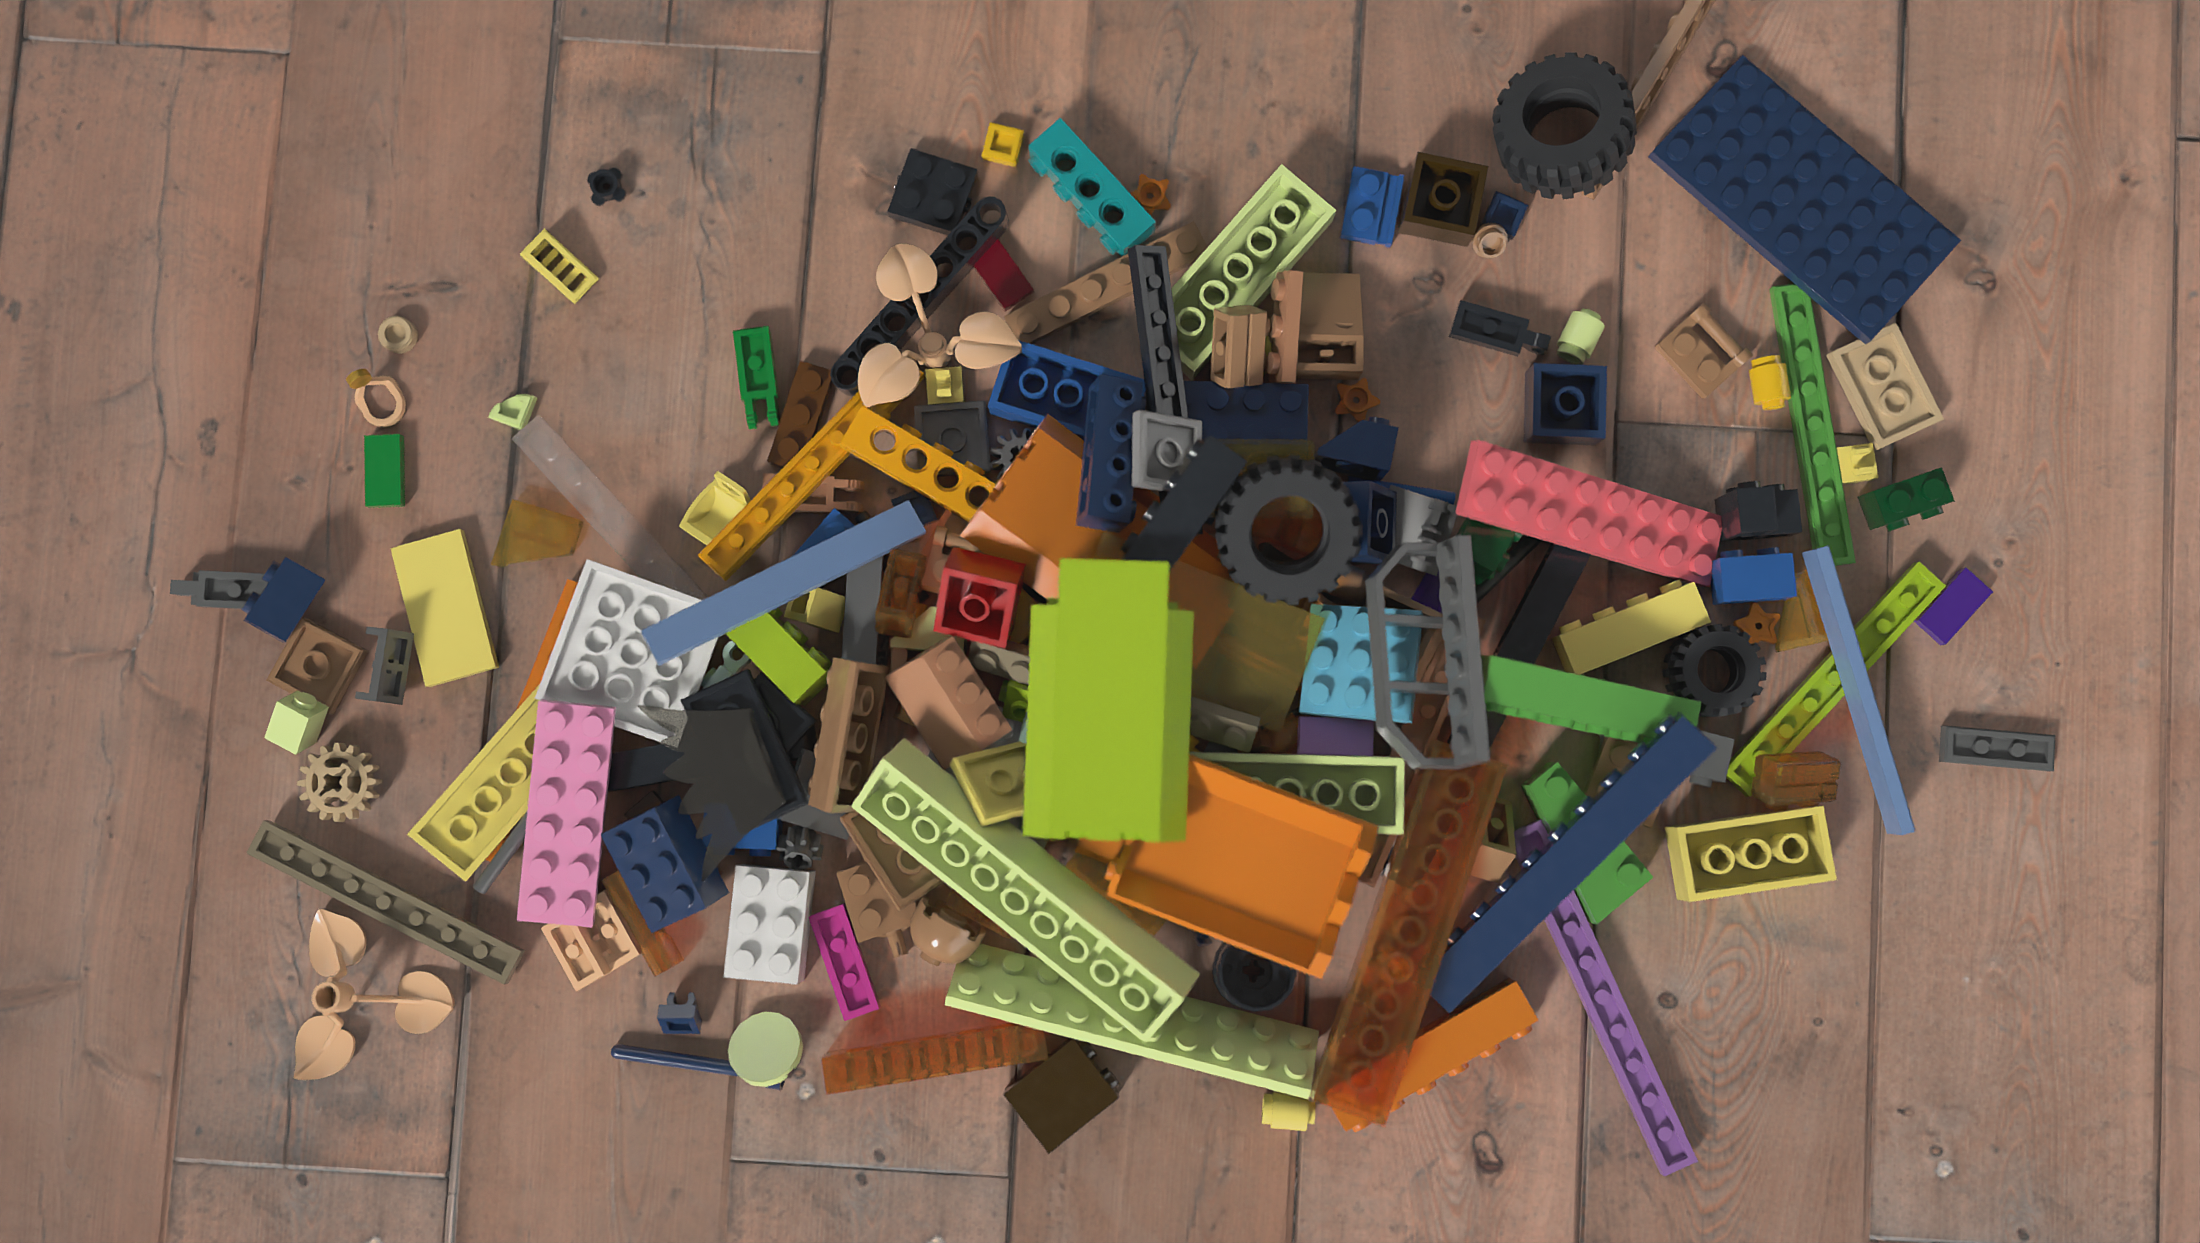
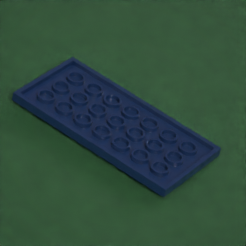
(1804, 199)

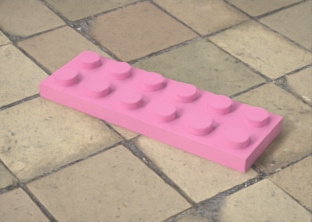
(566, 813)

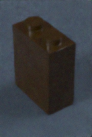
(1062, 1093)

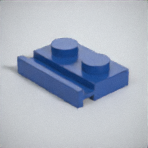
(1371, 206)

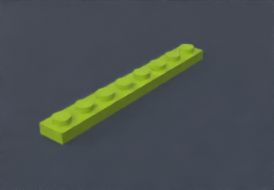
(1823, 687)

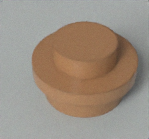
(1489, 240)

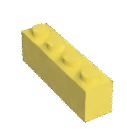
(1631, 629)

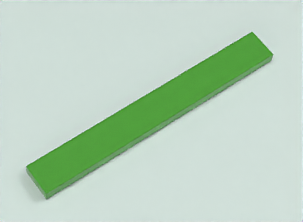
(1812, 423)

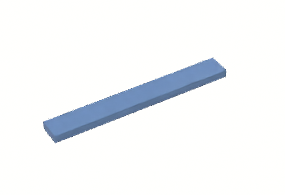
(782, 583)
(1858, 691)

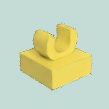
(944, 385)
(1857, 463)

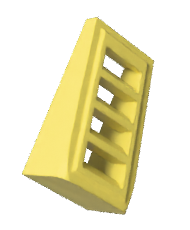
(538, 245)

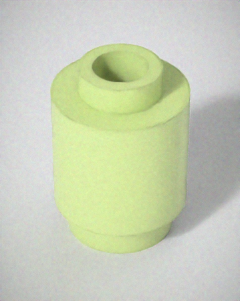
(1580, 336)

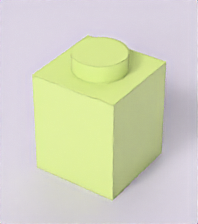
(296, 722)

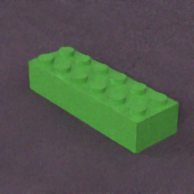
(1578, 700)

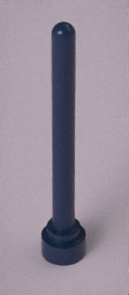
(678, 1060)

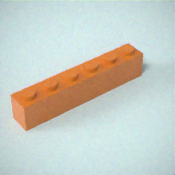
(1456, 1039)

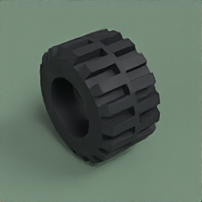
(1742, 662)

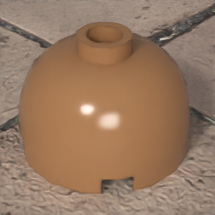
(943, 933)

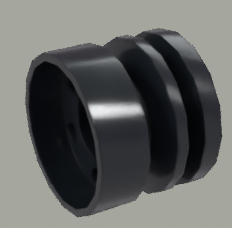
(1264, 990)

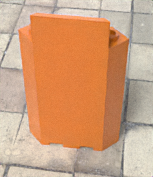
(1035, 513)
(1252, 868)

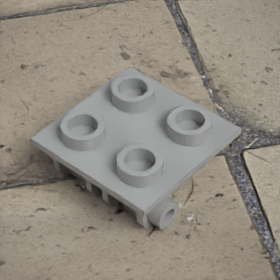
(1422, 521)

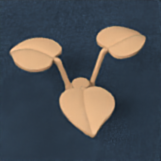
(891, 376)
(321, 1043)

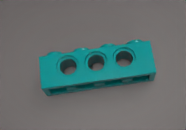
(1062, 143)

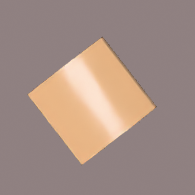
(594, 950)

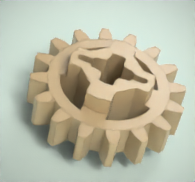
(356, 782)

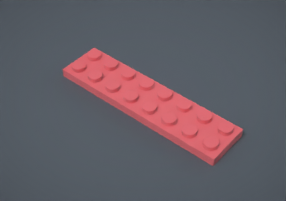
(1588, 514)

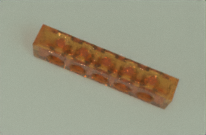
(932, 1056)

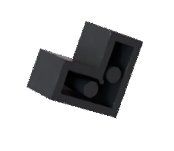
(1758, 512)

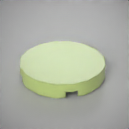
(765, 1049)

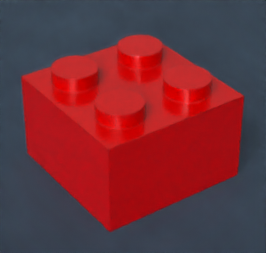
(979, 597)

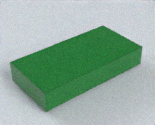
(384, 471)

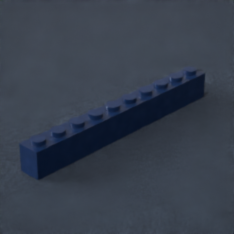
(1570, 856)

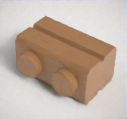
(1239, 346)

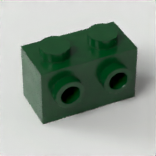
(1896, 502)

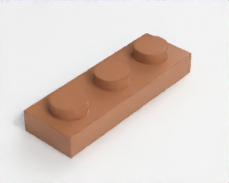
(1284, 326)

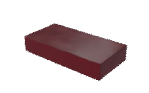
(1003, 276)

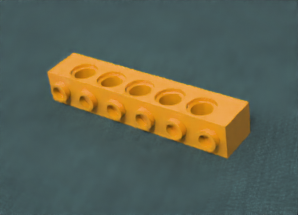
(860, 442)

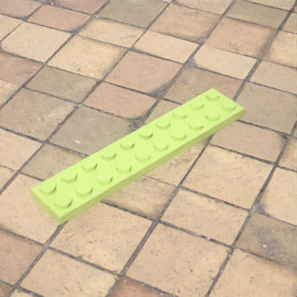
(1193, 1036)

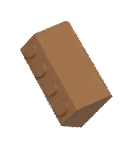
(847, 734)

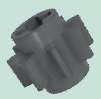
(800, 847)

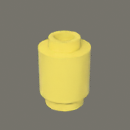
(1287, 1111)

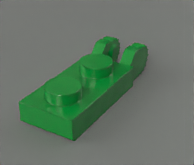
(757, 373)

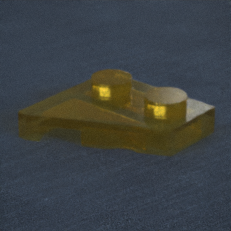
(534, 535)
(1800, 618)

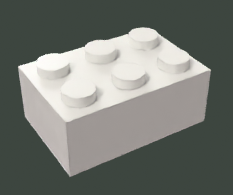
(769, 924)

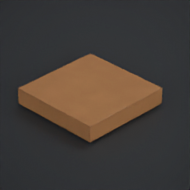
(317, 663)

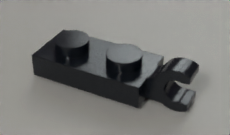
(1496, 330)

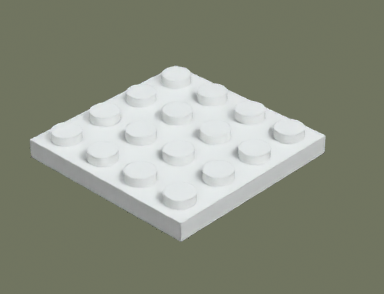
(606, 658)

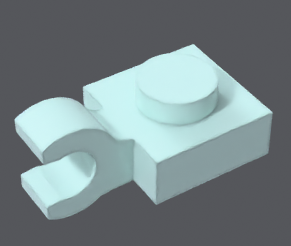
(729, 667)

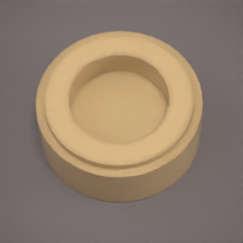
(397, 334)

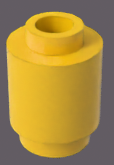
(1769, 382)

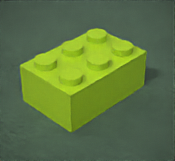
(783, 656)

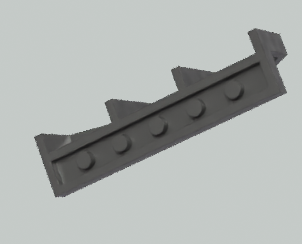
(1462, 654)

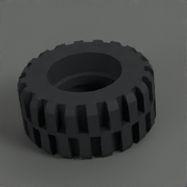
(1560, 85)
(1299, 577)

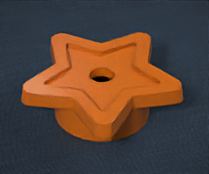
(1155, 187)
(1358, 390)
(1767, 622)

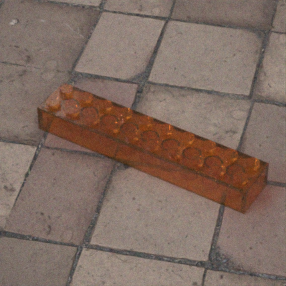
(1406, 937)

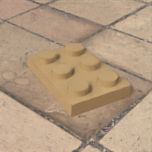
(1885, 387)

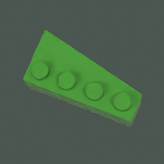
(1618, 877)

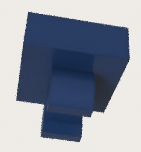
(679, 1018)

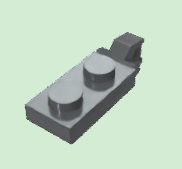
(219, 588)

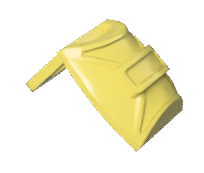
(714, 508)

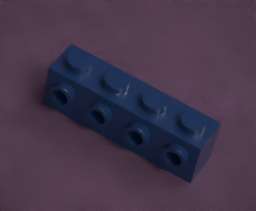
(1107, 454)

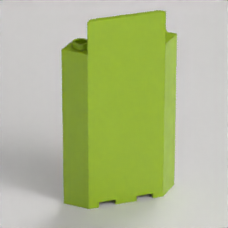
(1109, 706)

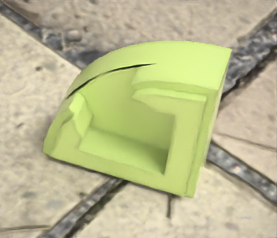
(514, 410)

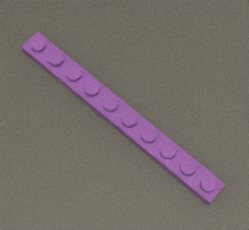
(1612, 1022)

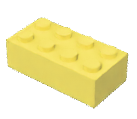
(1750, 853)

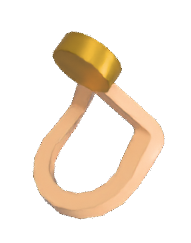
(359, 379)

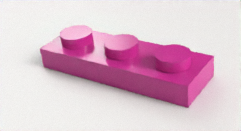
(844, 962)

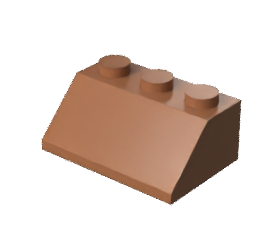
(948, 702)

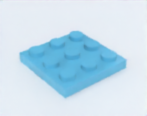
(1340, 665)

